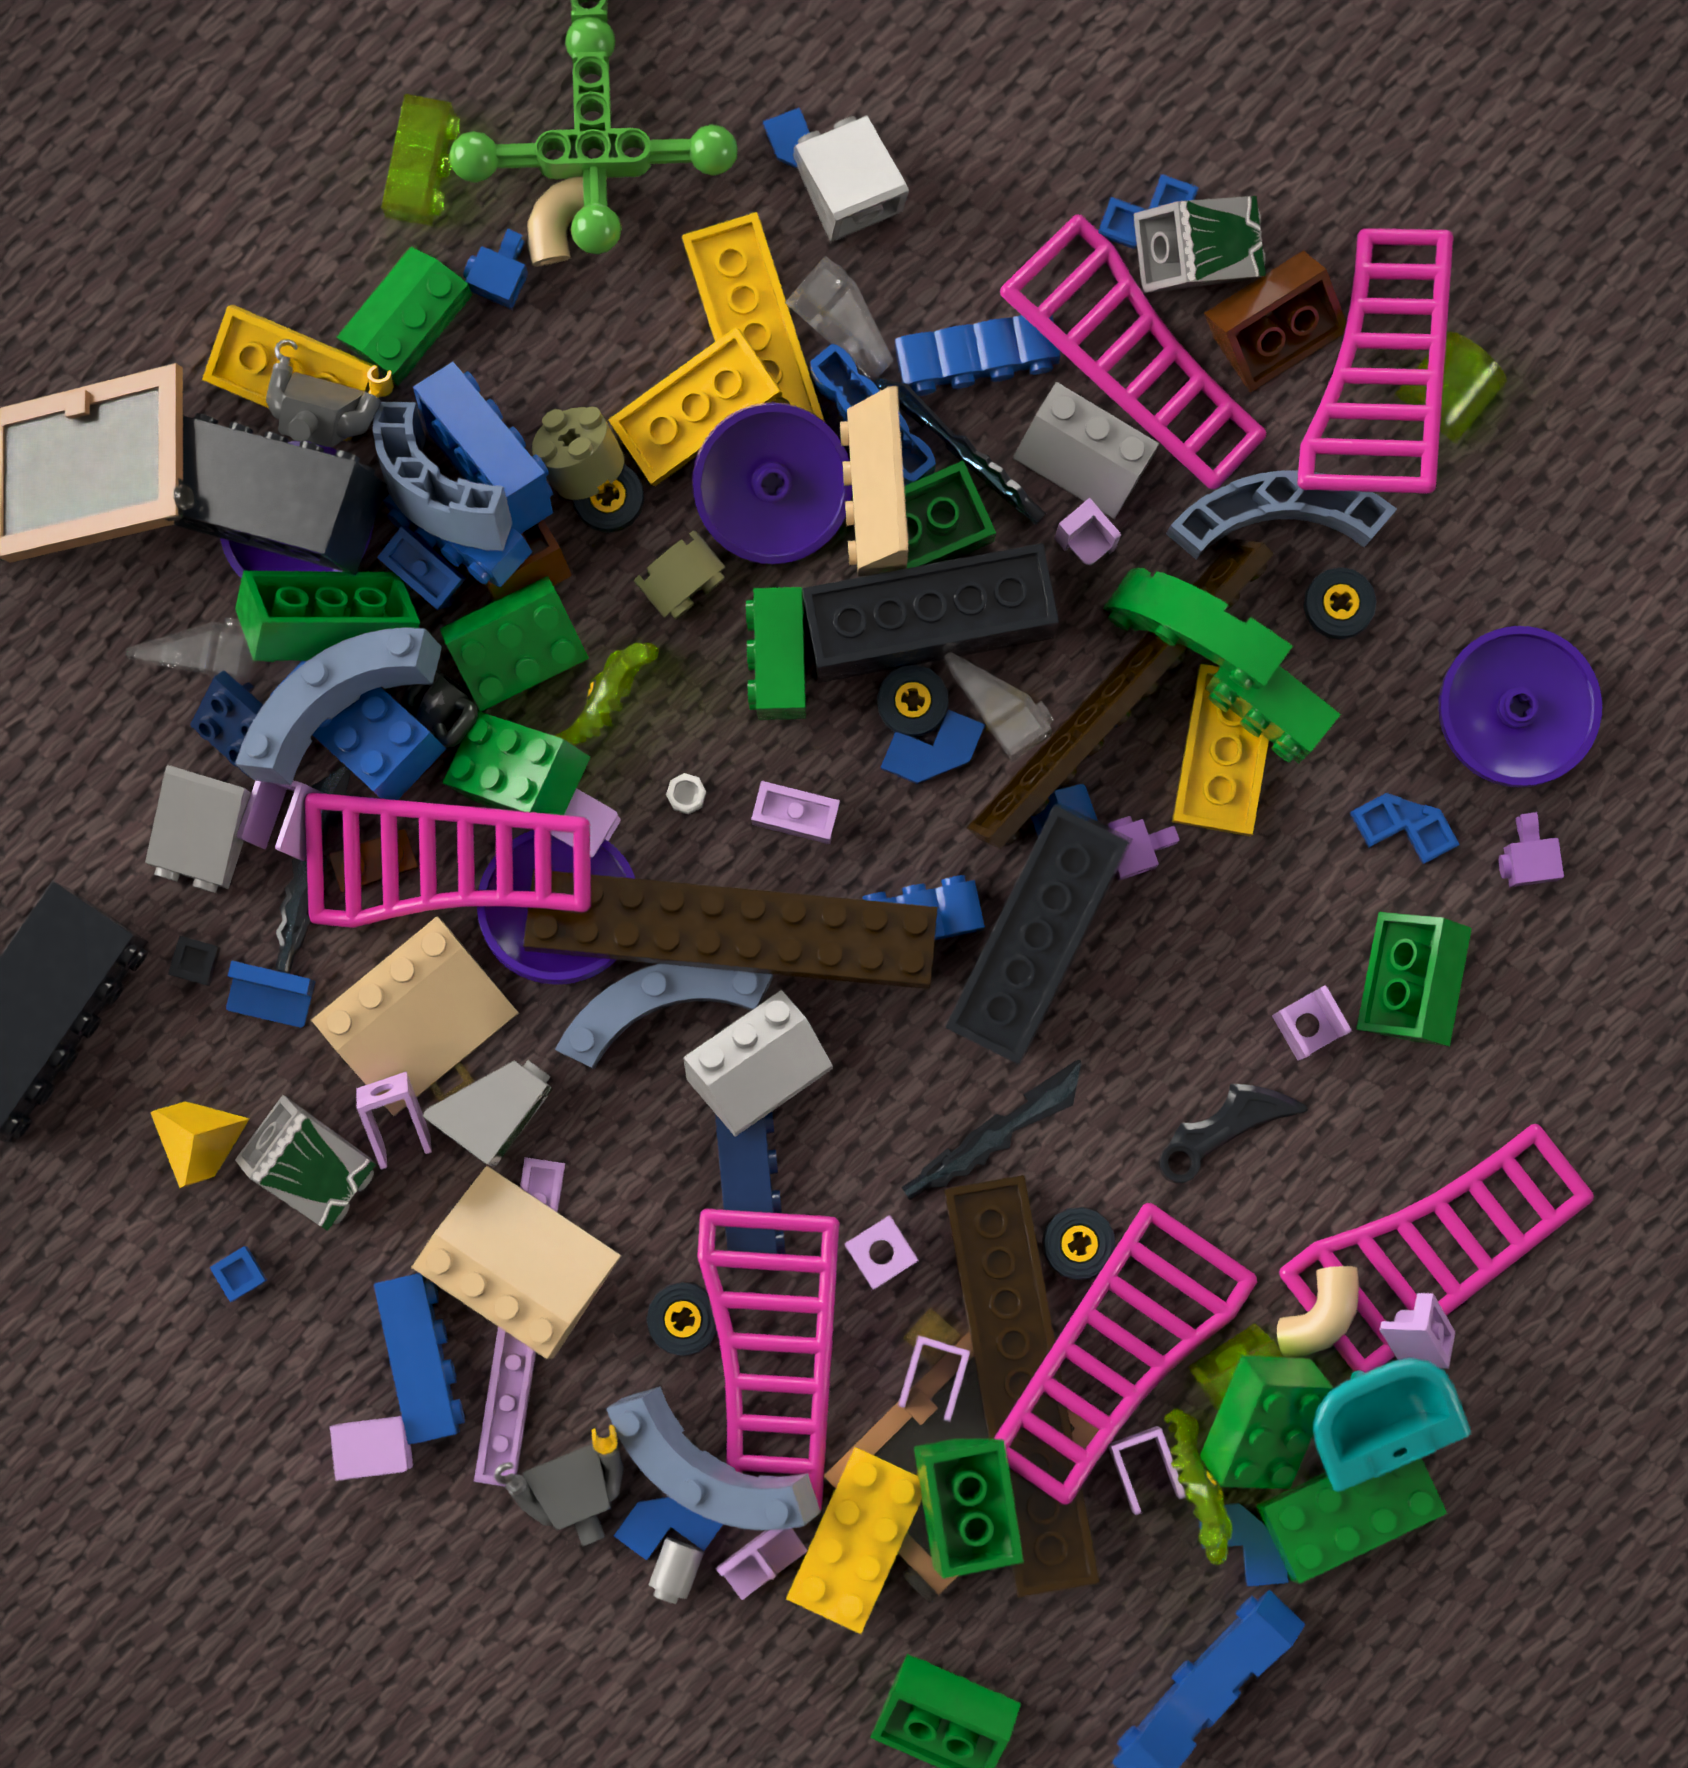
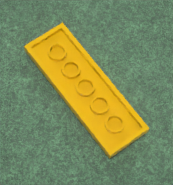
(744, 292)

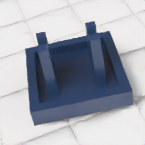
(226, 715)

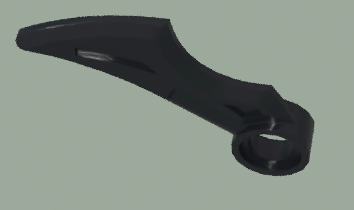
(1243, 1110)

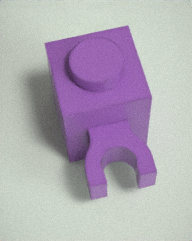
(1141, 852)
(1531, 859)

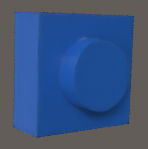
(238, 1274)

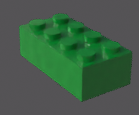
(310, 611)
(1328, 1527)

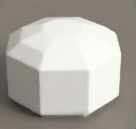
(686, 793)

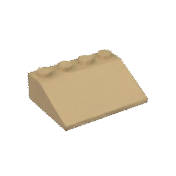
(876, 483)
(416, 1012)
(517, 1262)

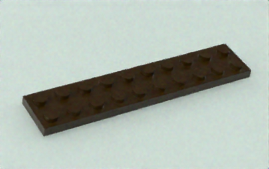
(1107, 706)
(740, 931)
(1009, 1343)

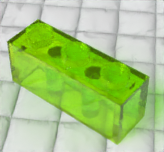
(420, 160)

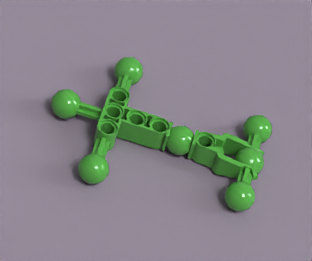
(595, 226)

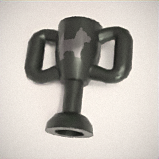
(441, 708)

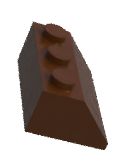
(1277, 320)

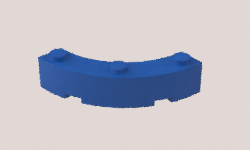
(1210, 1684)

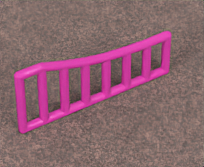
(1148, 320)
(1344, 374)
(429, 899)
(1438, 1203)
(729, 1341)
(1160, 1365)

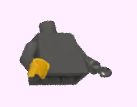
(319, 408)
(570, 1487)

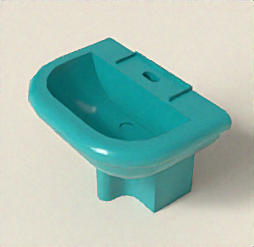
(1386, 1420)

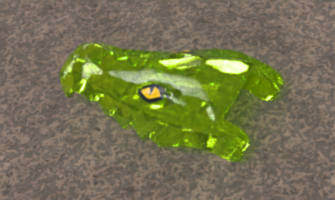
(607, 689)
(1202, 1487)

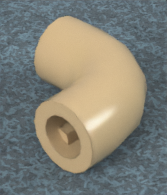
(551, 219)
(1327, 1319)

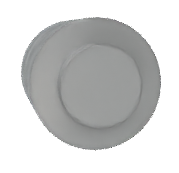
(675, 1570)

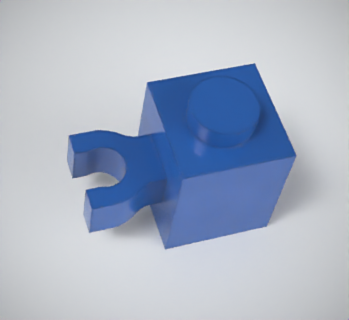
(498, 274)

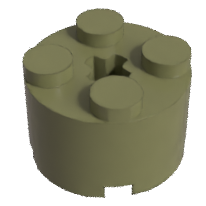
(578, 451)
(680, 575)

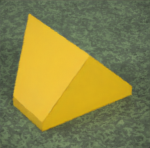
(196, 1139)

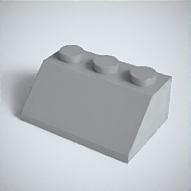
(1085, 450)
(757, 1063)

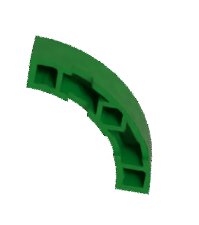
(1198, 621)

